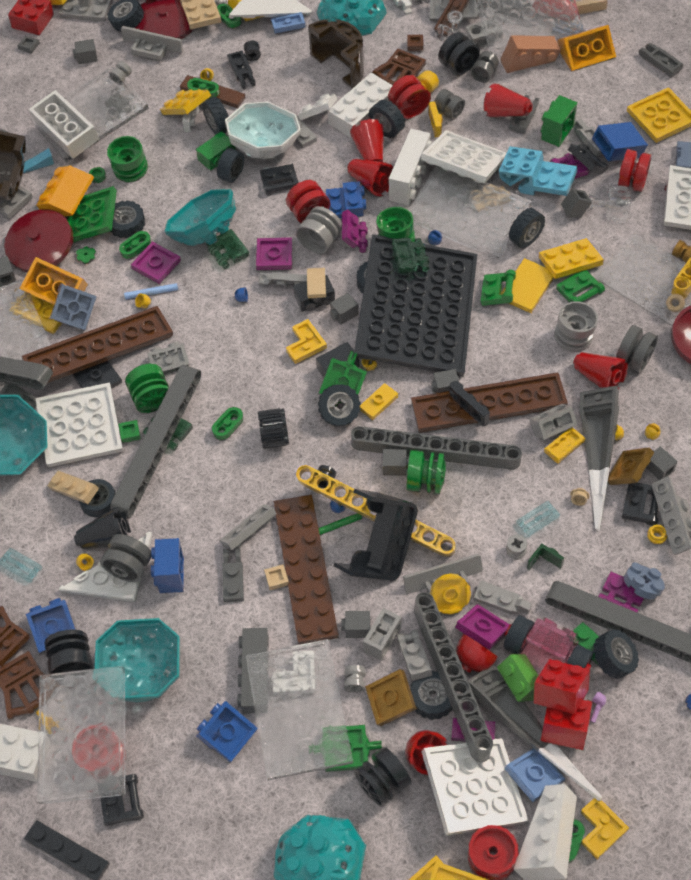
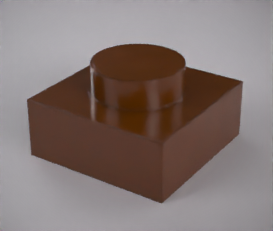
(415, 42)

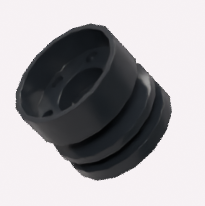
(68, 651)
(379, 778)

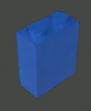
(616, 138)

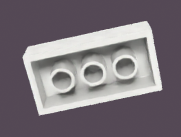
(357, 102)
(64, 124)
(409, 168)
(19, 753)

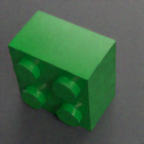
(558, 120)

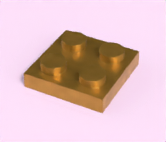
(630, 466)
(390, 697)

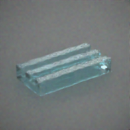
(520, 522)
(32, 573)

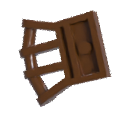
(400, 61)
(11, 638)
(16, 675)

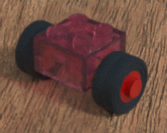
(547, 638)

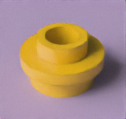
(657, 529)

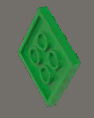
(93, 214)

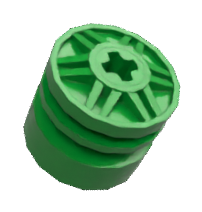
(127, 158)
(396, 223)
(147, 387)
(425, 472)

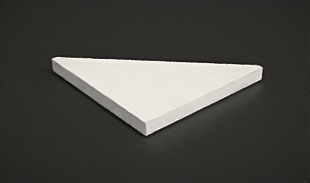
(268, 8)
(102, 584)

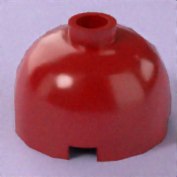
(474, 655)
(416, 745)

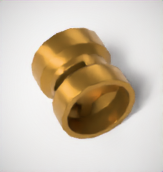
(682, 250)

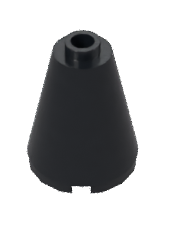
(101, 530)

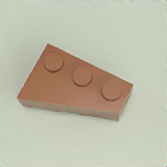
(529, 51)

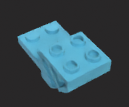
(534, 173)

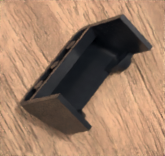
(388, 538)

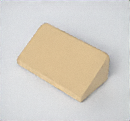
(587, 6)

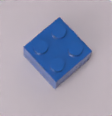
(168, 565)

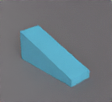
(39, 161)

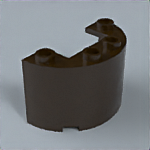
(341, 41)
(11, 163)

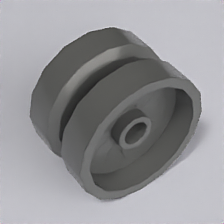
(637, 348)
(126, 558)

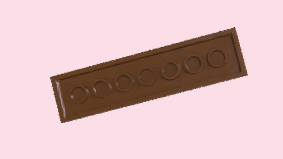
(102, 343)
(501, 399)
(305, 570)

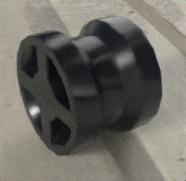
(252, 50)
(328, 471)

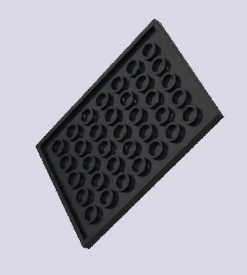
(417, 315)

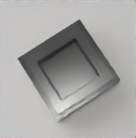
(28, 44)

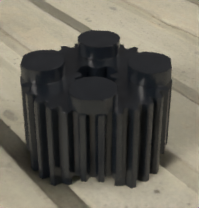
(273, 428)

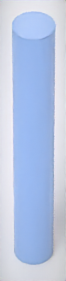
(151, 291)

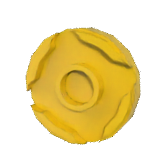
(450, 593)

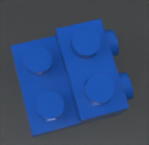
(347, 198)
(49, 620)
(225, 730)

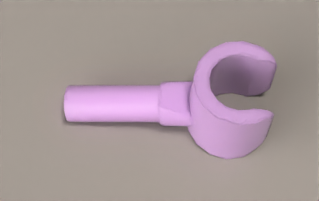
(600, 700)

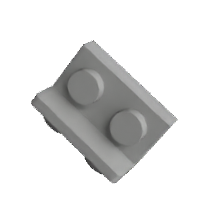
(170, 357)

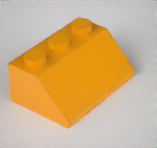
(587, 47)
(65, 190)
(44, 280)

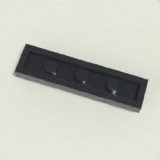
(66, 851)

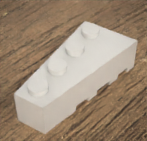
(549, 836)

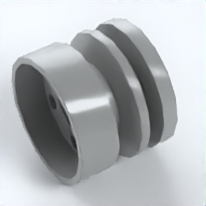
(319, 230)
(575, 326)

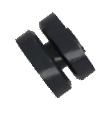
(458, 53)

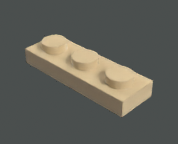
(73, 487)

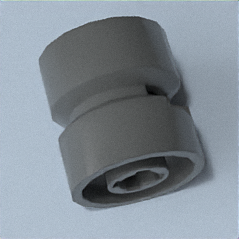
(484, 66)
(449, 103)

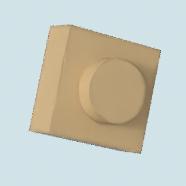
(276, 577)

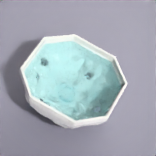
(262, 129)

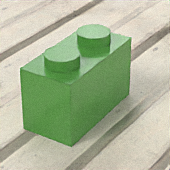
(519, 676)

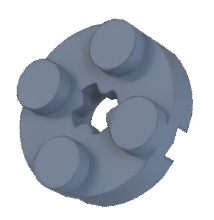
(645, 581)

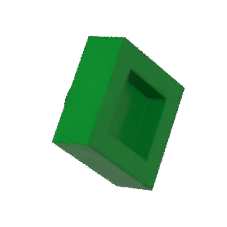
(129, 431)

